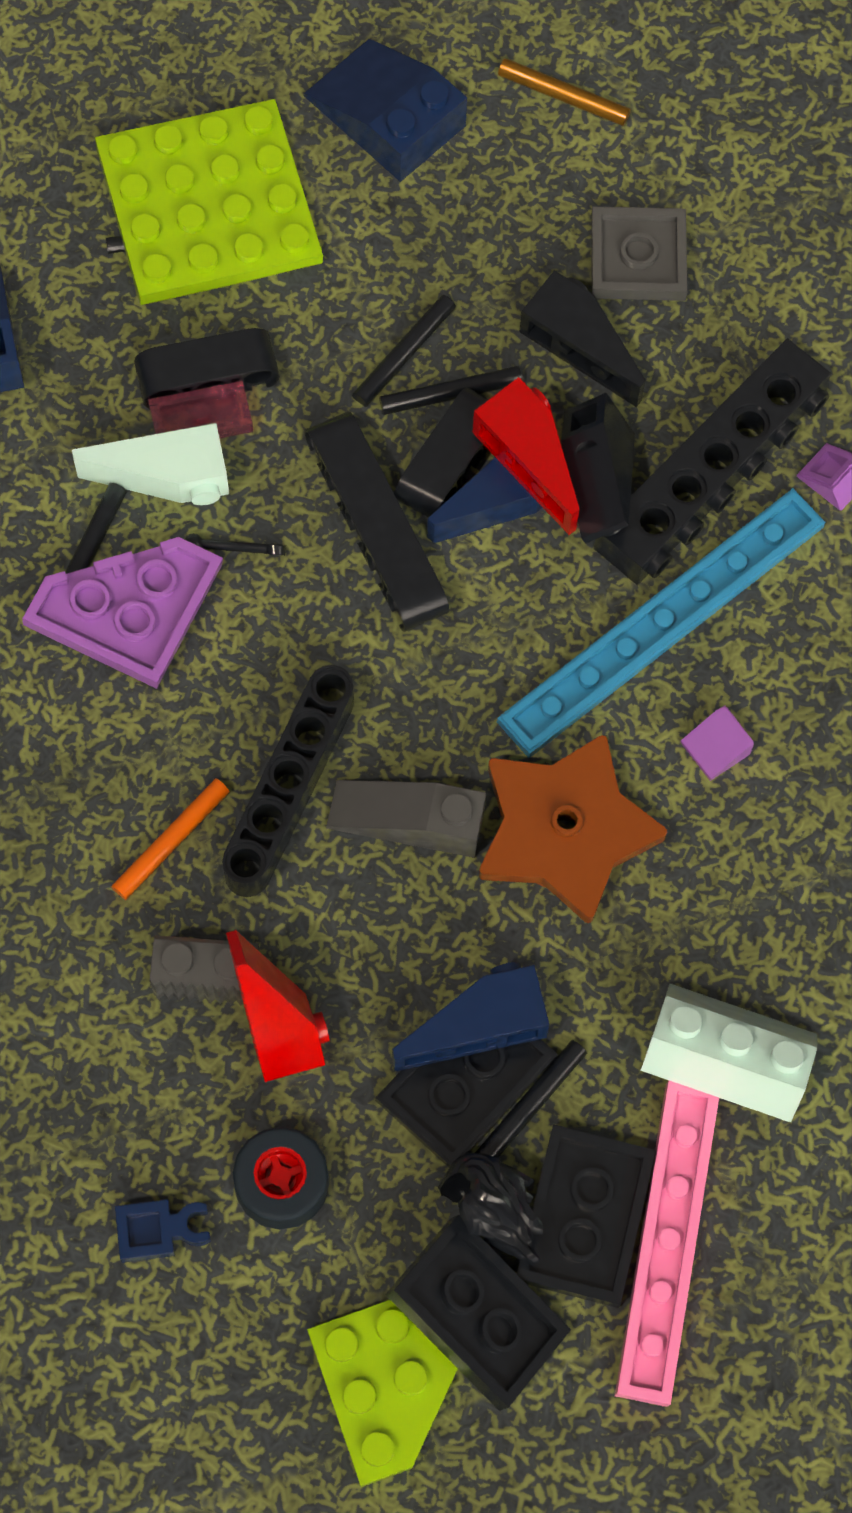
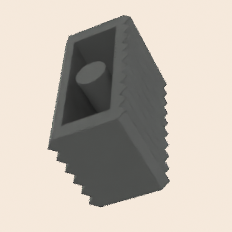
(194, 969)

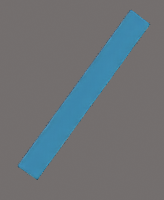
(660, 623)

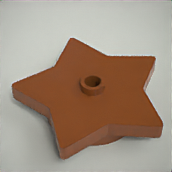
(573, 860)

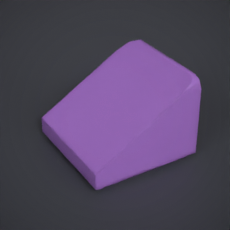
(830, 475)
(718, 743)

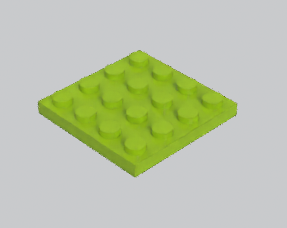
(208, 201)

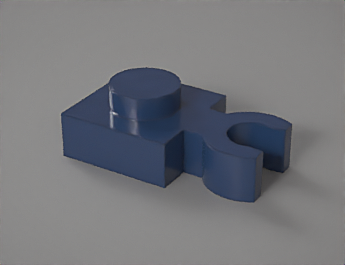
(149, 1229)

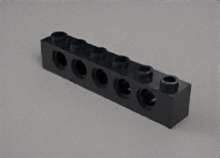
(784, 374)

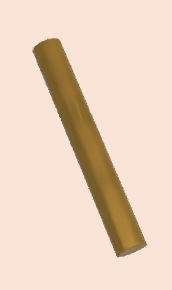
(564, 92)

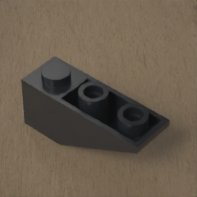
(600, 464)

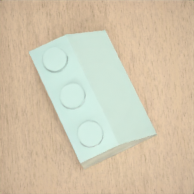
(731, 1053)

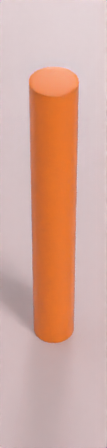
(170, 839)

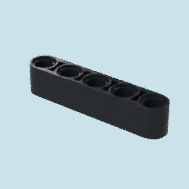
(378, 519)
(295, 758)

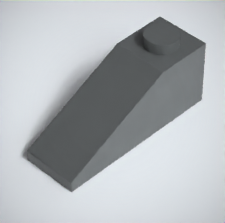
(410, 814)

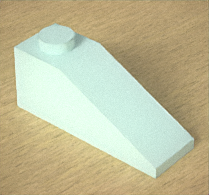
(166, 465)

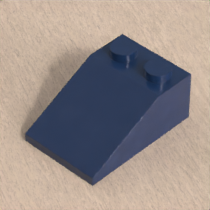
(391, 106)

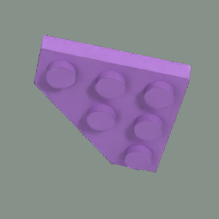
(127, 606)

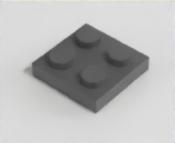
(638, 253)

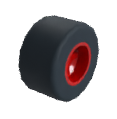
(274, 1159)

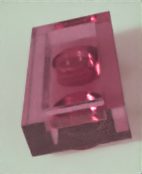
(218, 404)

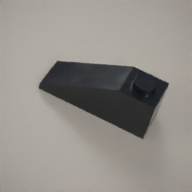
(575, 329)

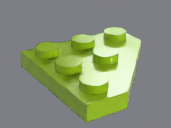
(382, 1386)

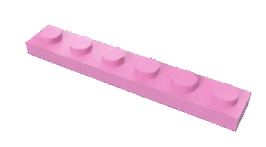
(667, 1246)

